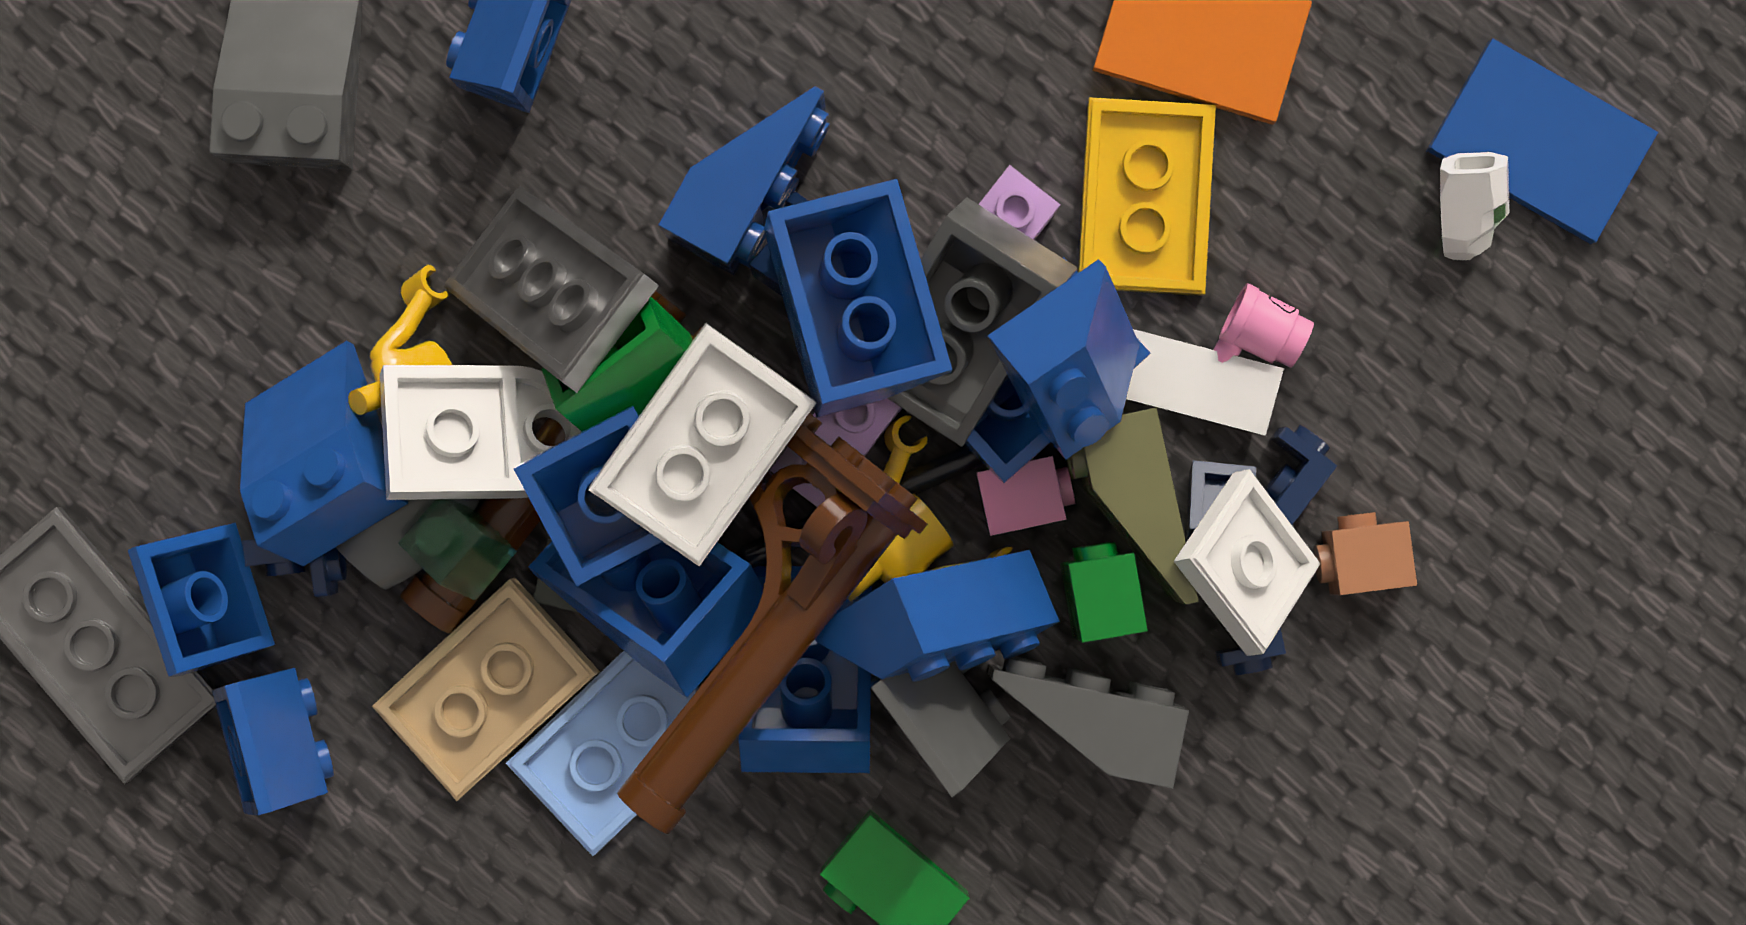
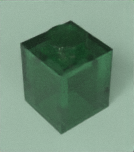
(457, 547)

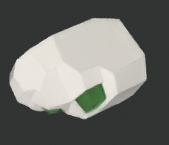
(1472, 201)

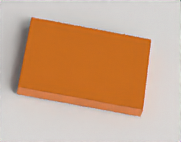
(1207, 50)

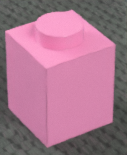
(1028, 498)

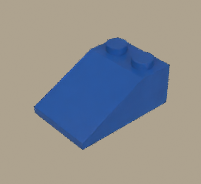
(312, 462)
(664, 607)
(814, 716)

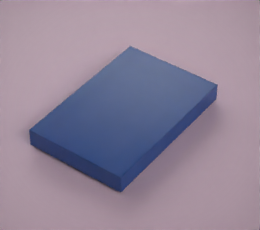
(1562, 143)

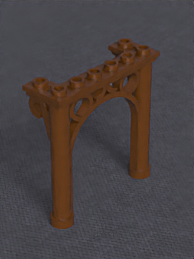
(844, 541)

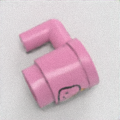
(1263, 329)

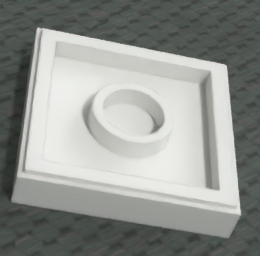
(1247, 562)

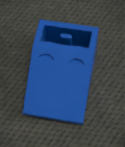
(725, 193)

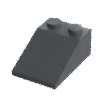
(288, 84)
(978, 281)
(946, 722)

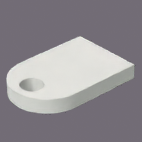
(461, 429)

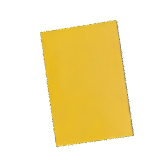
(1148, 193)

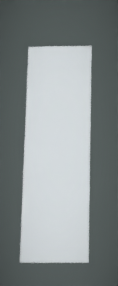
(1198, 385)

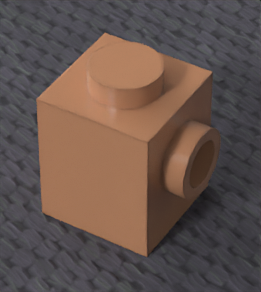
(1365, 555)

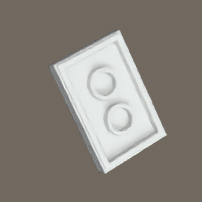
(702, 444)

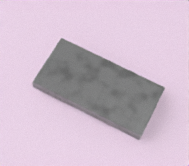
(550, 288)
(94, 647)

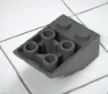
(1121, 732)

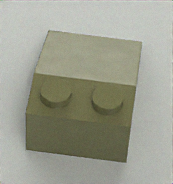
(1134, 490)

